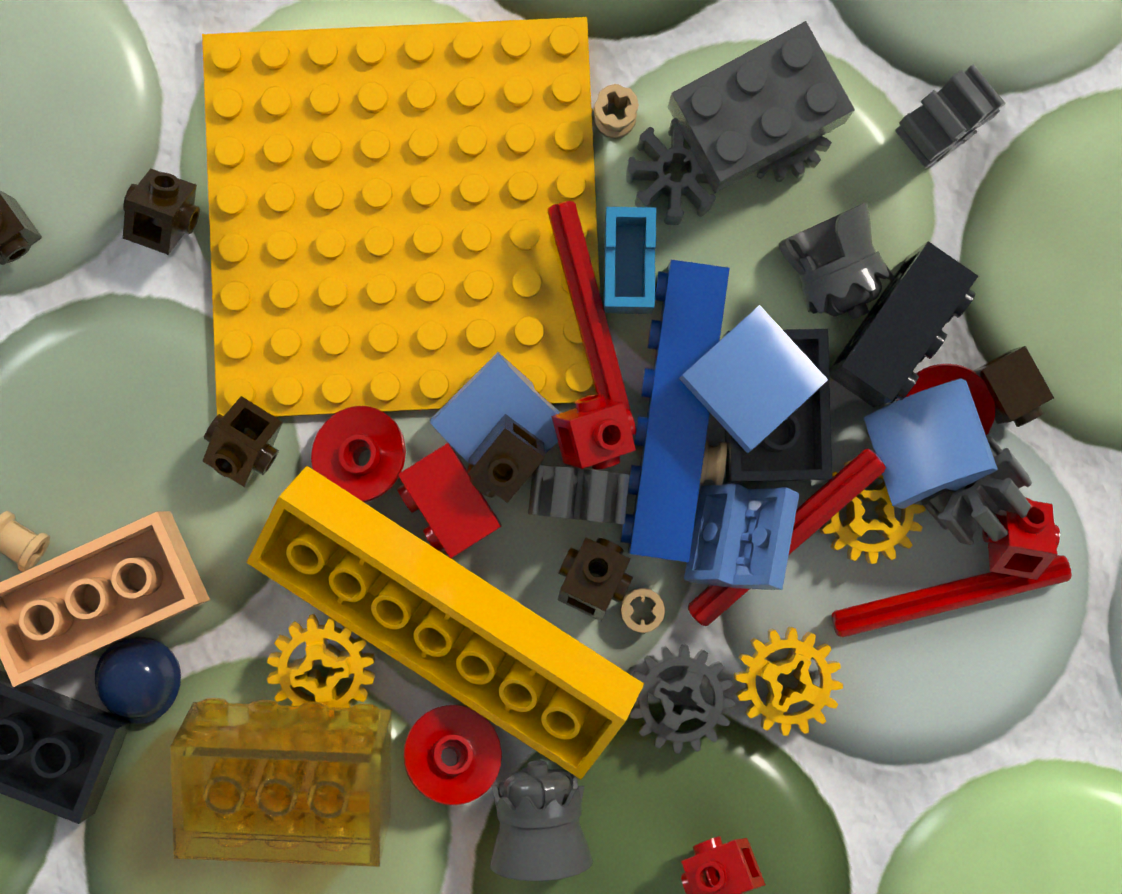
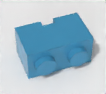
(629, 260)

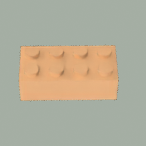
(96, 597)

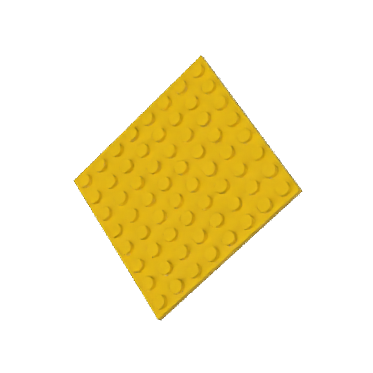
(393, 210)

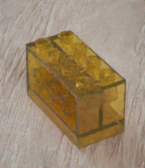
(282, 783)

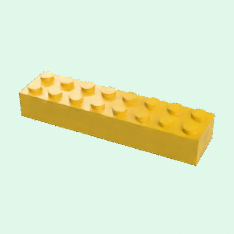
(444, 622)

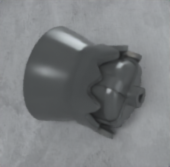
(838, 264)
(539, 825)

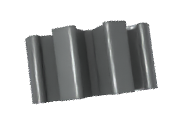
(949, 116)
(661, 163)
(579, 494)
(981, 501)

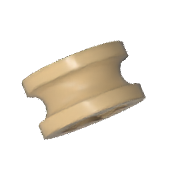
(714, 463)
(657, 609)

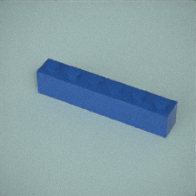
(675, 420)

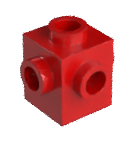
(595, 432)
(1029, 542)
(731, 861)

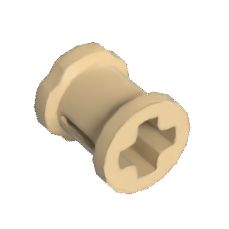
(609, 124)
(21, 543)

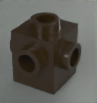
(159, 211)
(242, 442)
(591, 593)

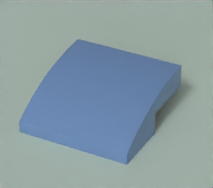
(753, 379)
(483, 402)
(930, 443)
(742, 537)

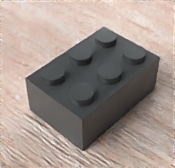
(760, 107)

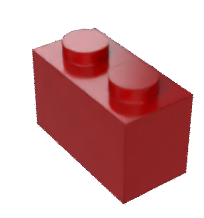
(448, 501)

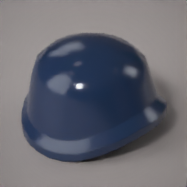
(138, 679)

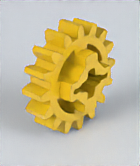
(889, 527)
(796, 659)
(342, 664)

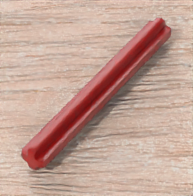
(587, 301)
(808, 519)
(943, 598)

